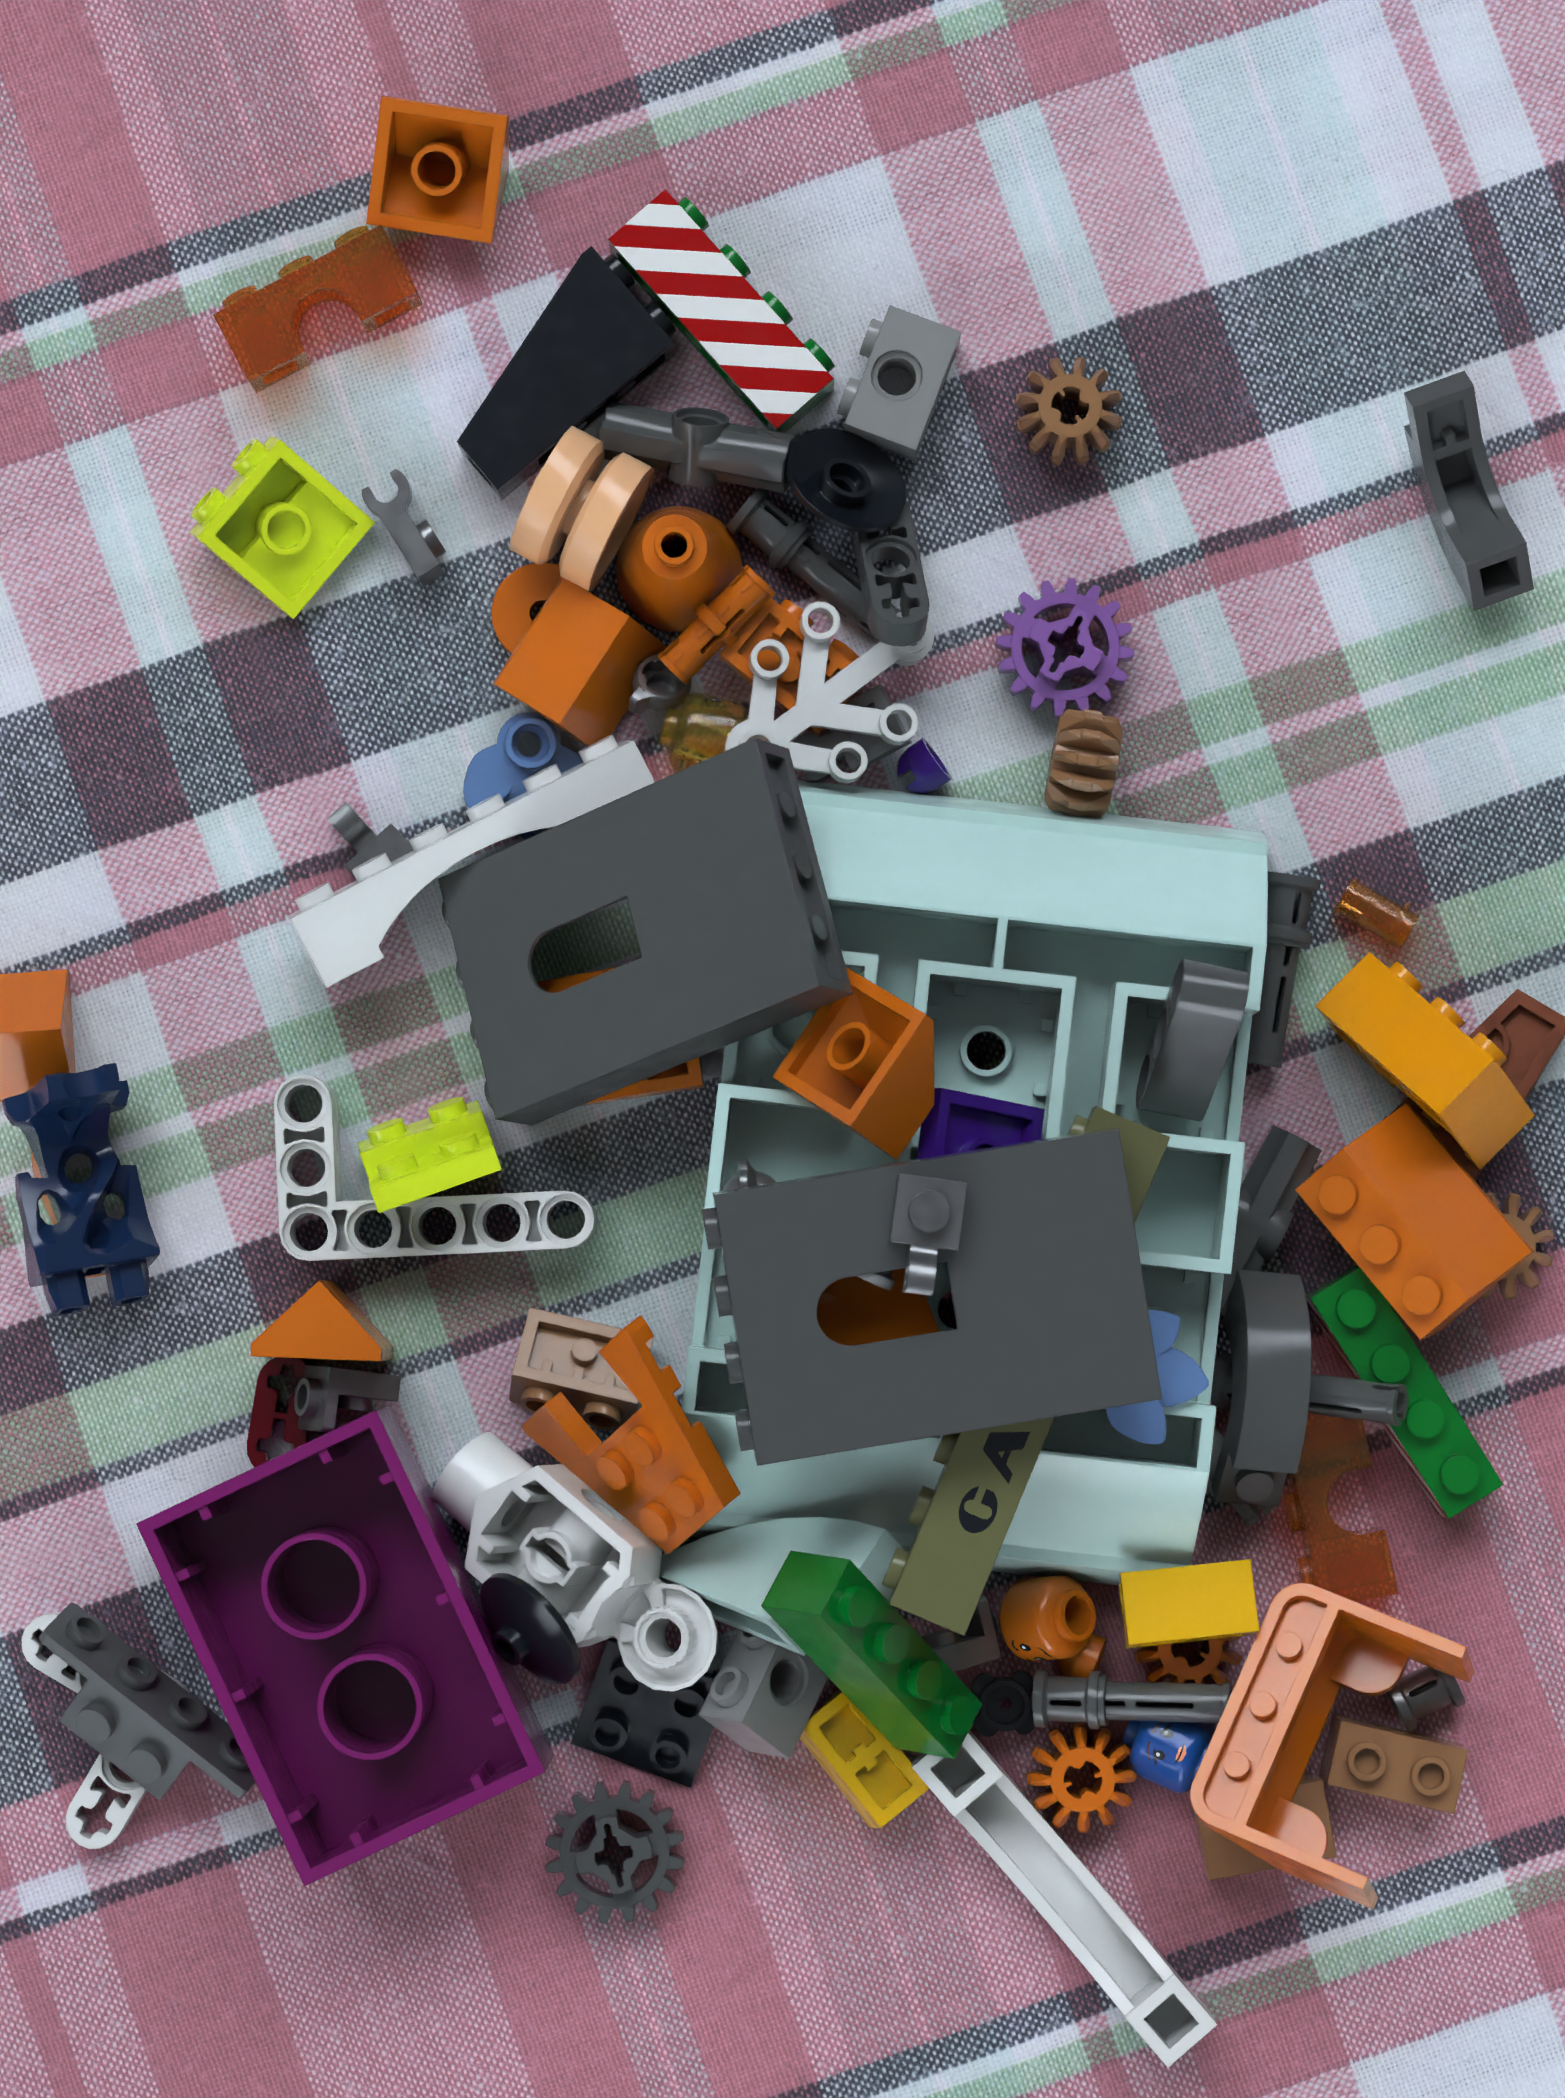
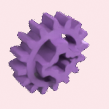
(1038, 633)

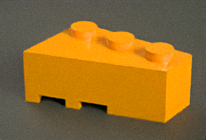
(1427, 1056)

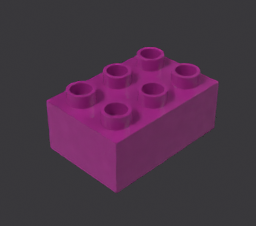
(346, 1644)

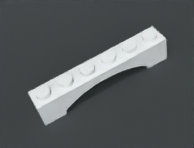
(347, 925)
(1068, 1898)

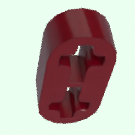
(266, 1411)

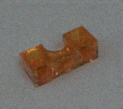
(266, 322)
(1336, 1559)

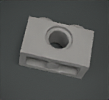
(905, 343)
(763, 1695)

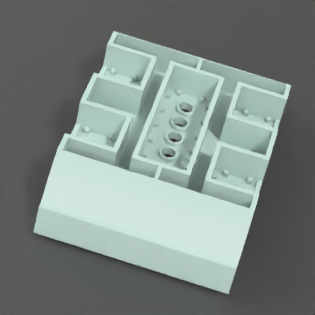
(1066, 953)

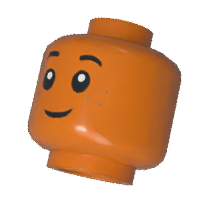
(1047, 1618)

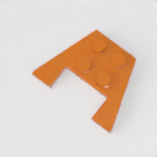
(656, 1463)

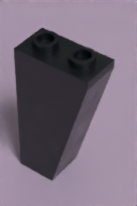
(576, 360)

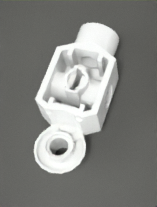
(579, 1557)

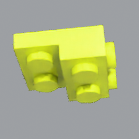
(279, 524)
(427, 1154)

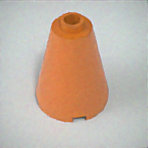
(670, 589)

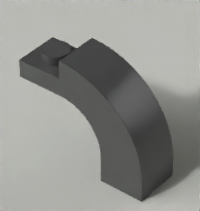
(1461, 493)
(1270, 1387)

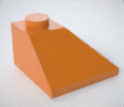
(866, 1065)

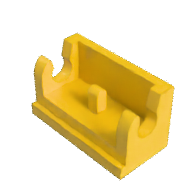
(1188, 1603)
(861, 1761)

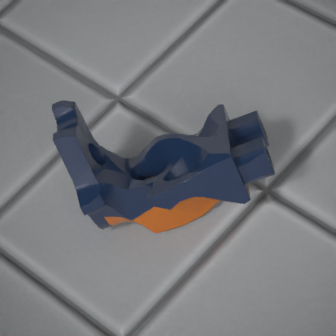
(66, 1118)

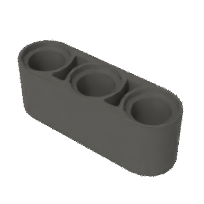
(1192, 1039)

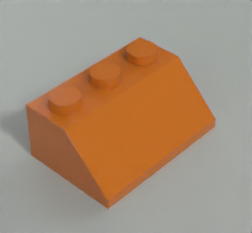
(1414, 1221)

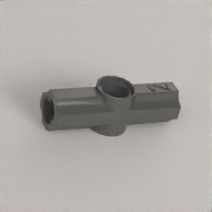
(697, 446)
(1267, 1201)

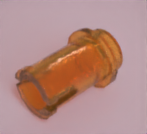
(1376, 913)

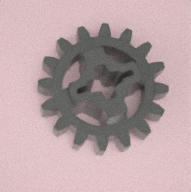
(586, 1858)

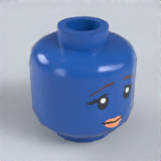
(1168, 1751)

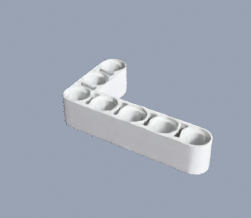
(407, 1233)

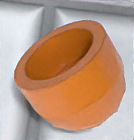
(1086, 1660)

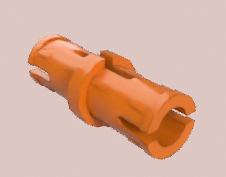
(716, 624)

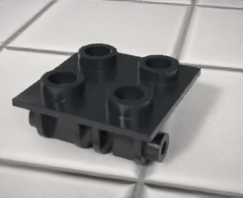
(644, 1725)

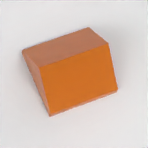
(438, 169)
(578, 663)
(34, 1029)
(323, 1327)

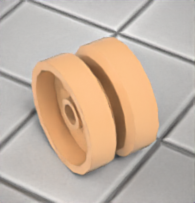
(578, 507)

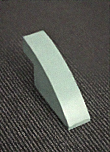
(740, 1564)

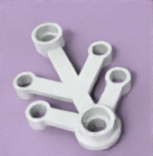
(820, 703)

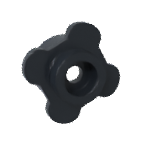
(991, 1690)

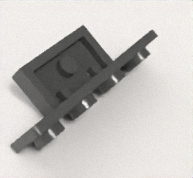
(139, 1712)

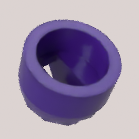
(926, 767)

